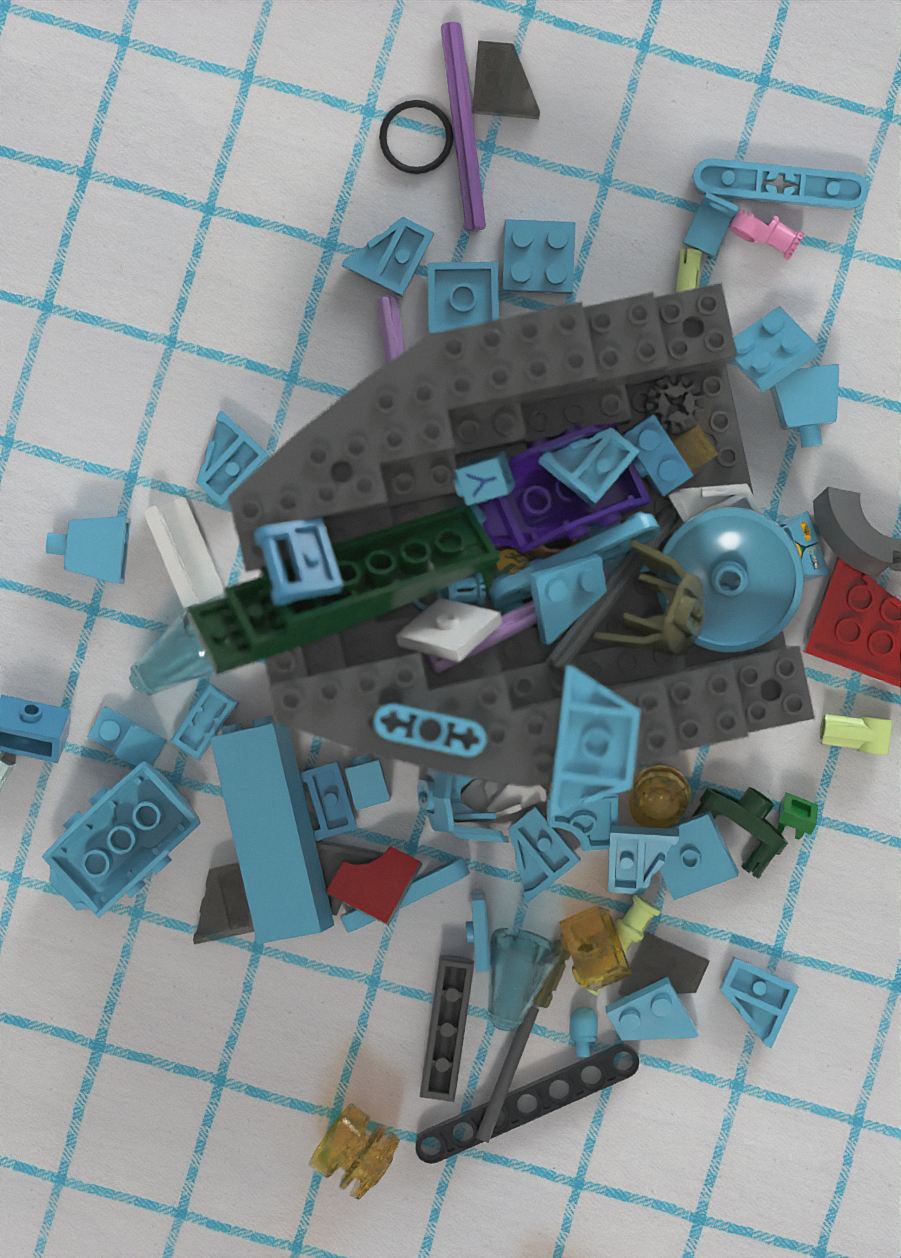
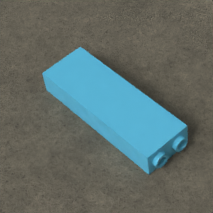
(272, 830)

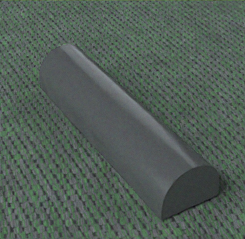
(447, 1028)

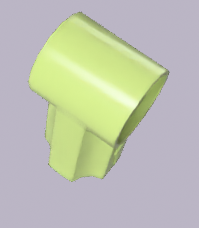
(864, 734)

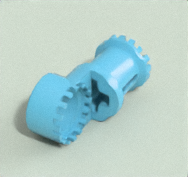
(450, 592)

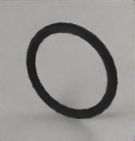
(420, 104)

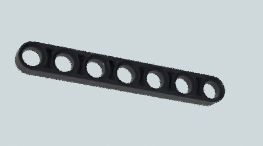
(545, 1102)

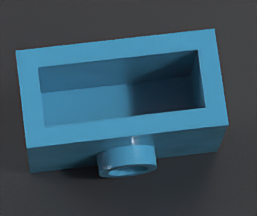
(657, 457)
(33, 728)

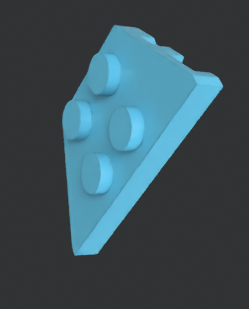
(592, 744)

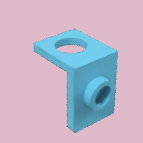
(710, 224)

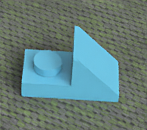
(126, 738)

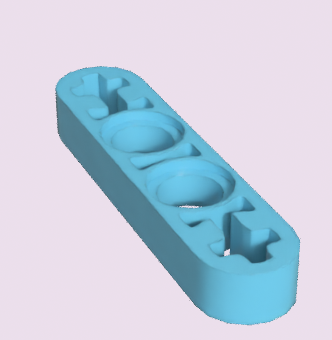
(420, 888)

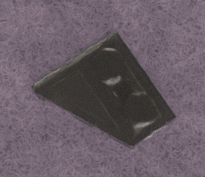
(502, 83)
(224, 906)
(659, 958)

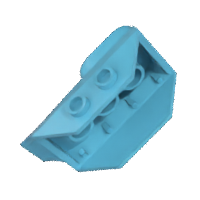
(119, 840)

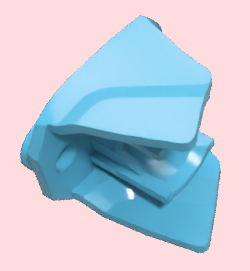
(442, 800)

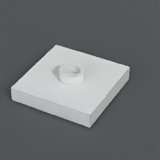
(449, 629)

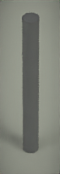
(506, 1076)

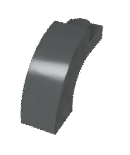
(851, 535)

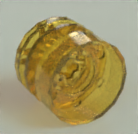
(354, 1151)

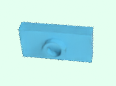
(204, 721)

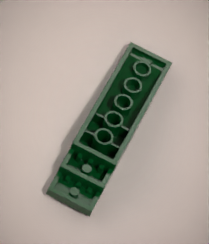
(376, 575)

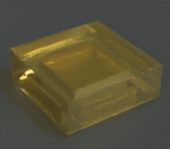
(695, 448)

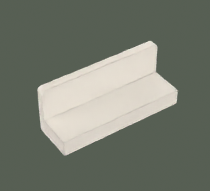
(184, 552)

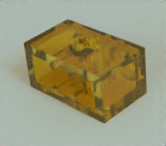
(608, 957)

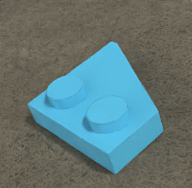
(229, 460)
(652, 1014)

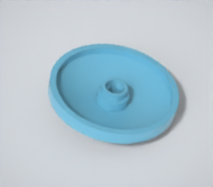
(746, 573)

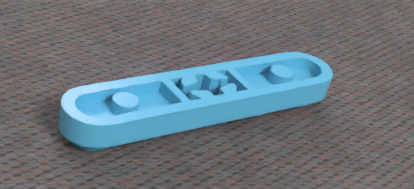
(814, 189)
(605, 543)

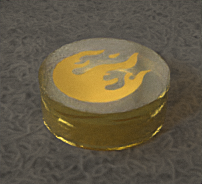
(512, 557)

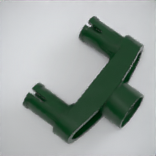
(751, 815)

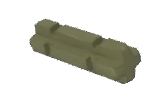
(544, 998)

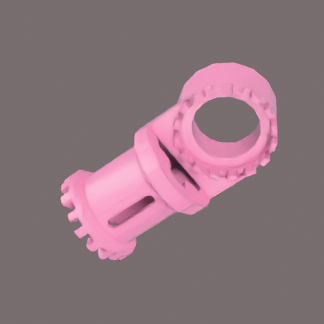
(774, 234)

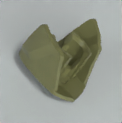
(683, 616)

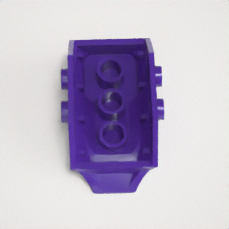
(545, 508)

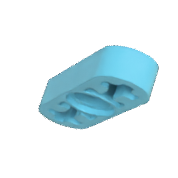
(399, 732)

